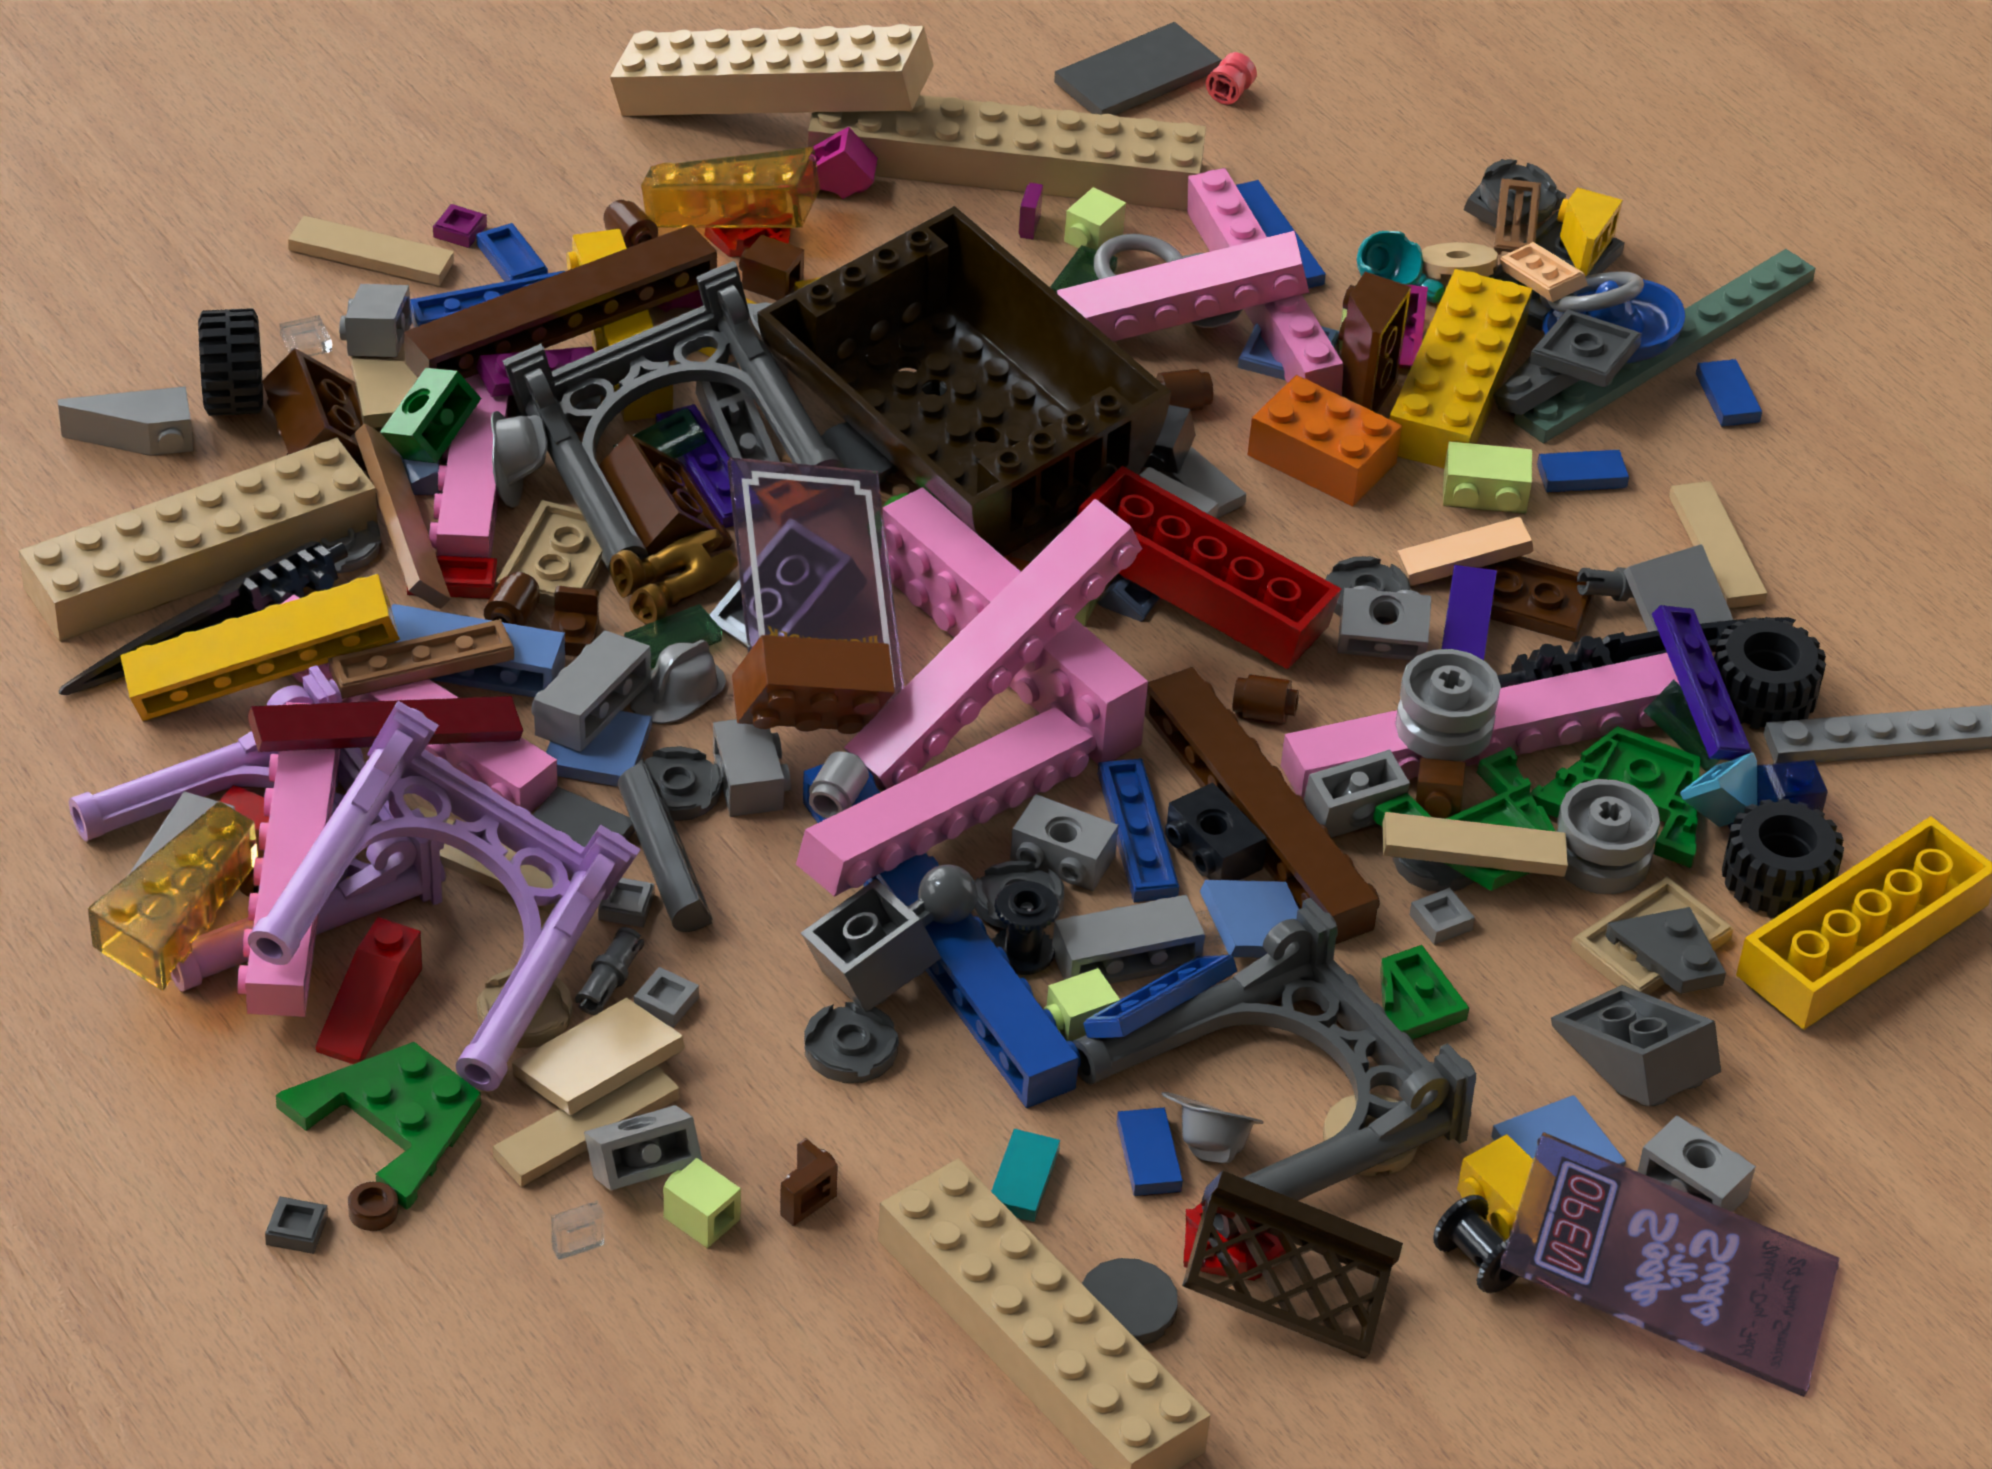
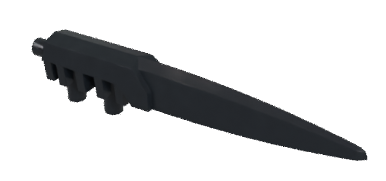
(246, 594)
(1598, 652)

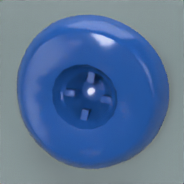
(1654, 313)

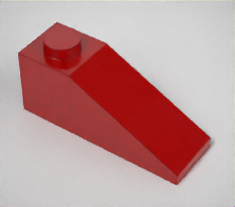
(371, 990)

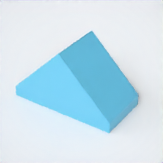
(1724, 790)

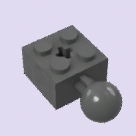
(879, 943)

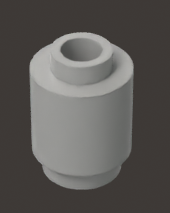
(837, 784)

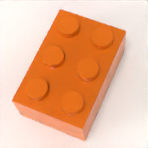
(1324, 440)

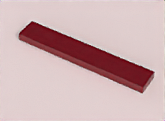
(359, 723)

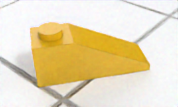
(1588, 226)

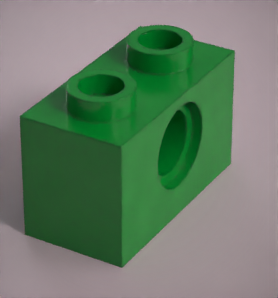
(430, 415)

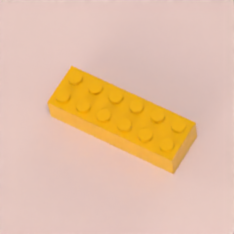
(1460, 365)
(1866, 922)

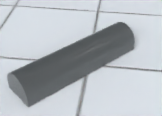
(664, 849)

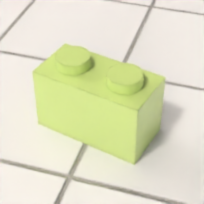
(1487, 477)

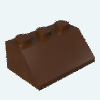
(1372, 339)
(313, 404)
(658, 495)

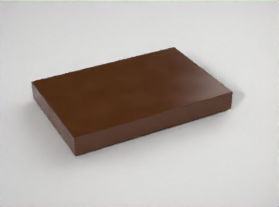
(1539, 597)

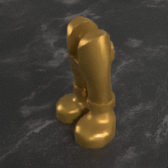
(686, 554)

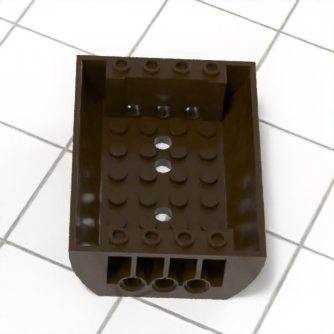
(1013, 368)

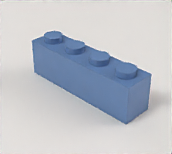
(537, 652)

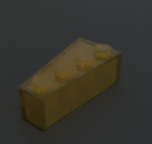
(734, 191)
(174, 894)

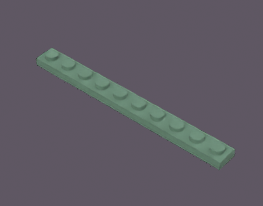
(1703, 324)

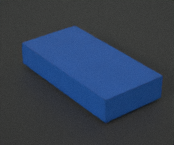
(510, 253)
(1728, 392)
(1582, 471)
(1149, 1151)

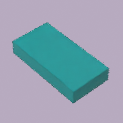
(1025, 1172)

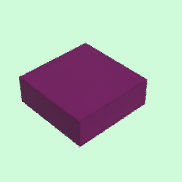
(1030, 210)
(459, 225)

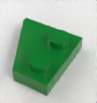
(1419, 994)

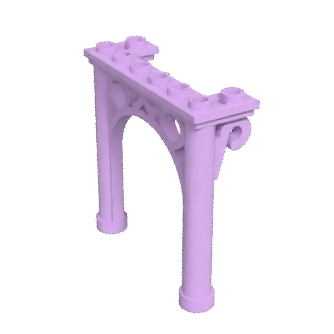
(403, 766)
(397, 865)

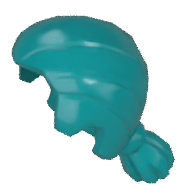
(1397, 259)

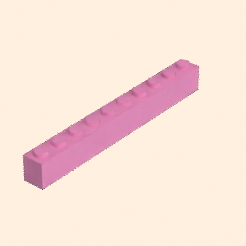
(1527, 719)

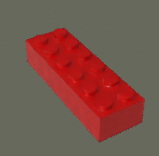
(1219, 571)

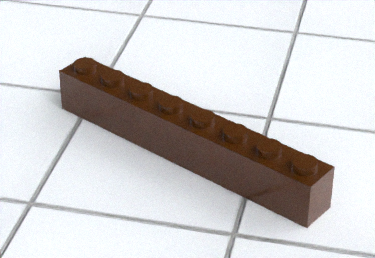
(564, 304)
(1297, 846)

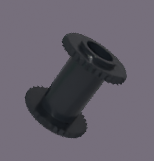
(1024, 936)
(1466, 1228)

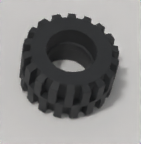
(230, 361)
(1770, 670)
(1780, 855)

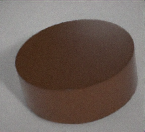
(373, 1206)

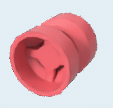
(1231, 78)

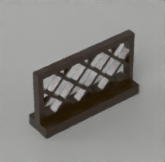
(1299, 1225)

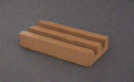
(1520, 186)

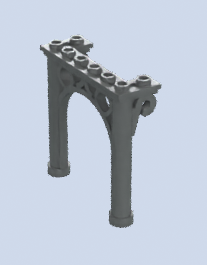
(643, 366)
(1303, 968)

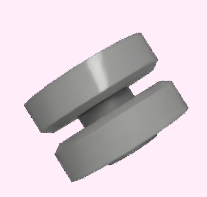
(1447, 705)
(1608, 835)

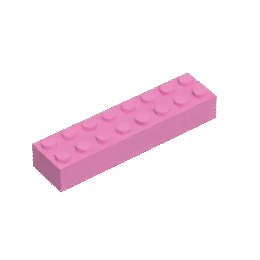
(958, 574)

